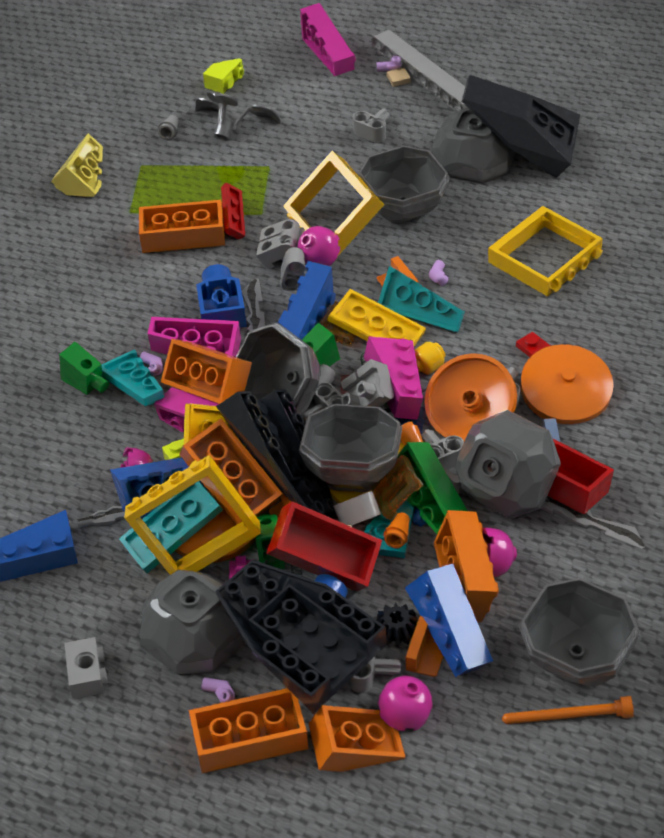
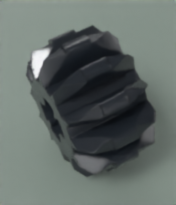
(398, 622)

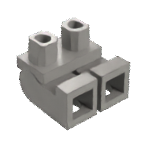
(277, 240)
(368, 385)

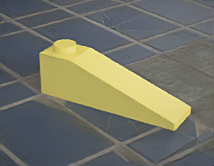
(81, 169)

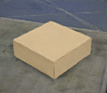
(398, 77)

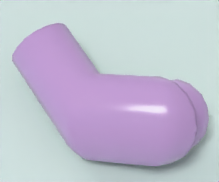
(394, 64)
(436, 273)
(155, 363)
(220, 688)

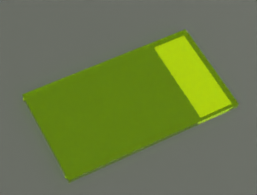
(199, 183)

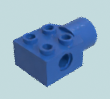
(221, 295)

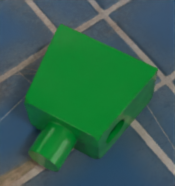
(323, 345)
(81, 370)
(267, 526)

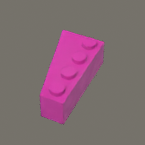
(325, 40)
(213, 334)
(403, 372)
(172, 407)

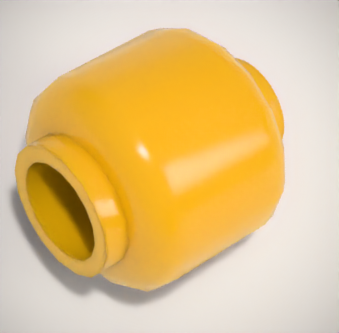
(429, 357)

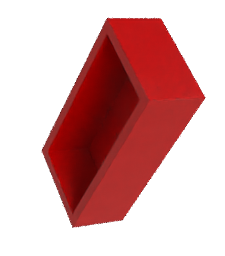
(579, 480)
(324, 546)

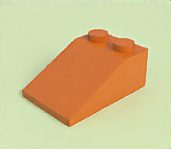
(353, 738)

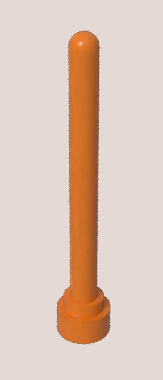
(621, 707)

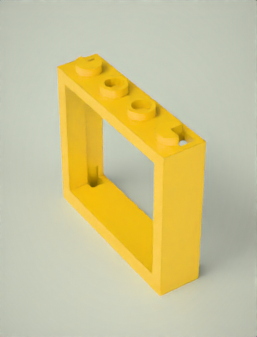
(316, 181)
(499, 252)
(211, 550)

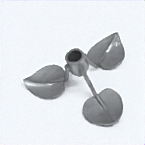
(224, 123)

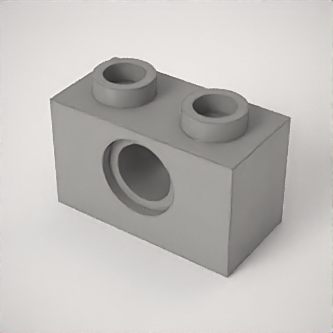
(80, 656)

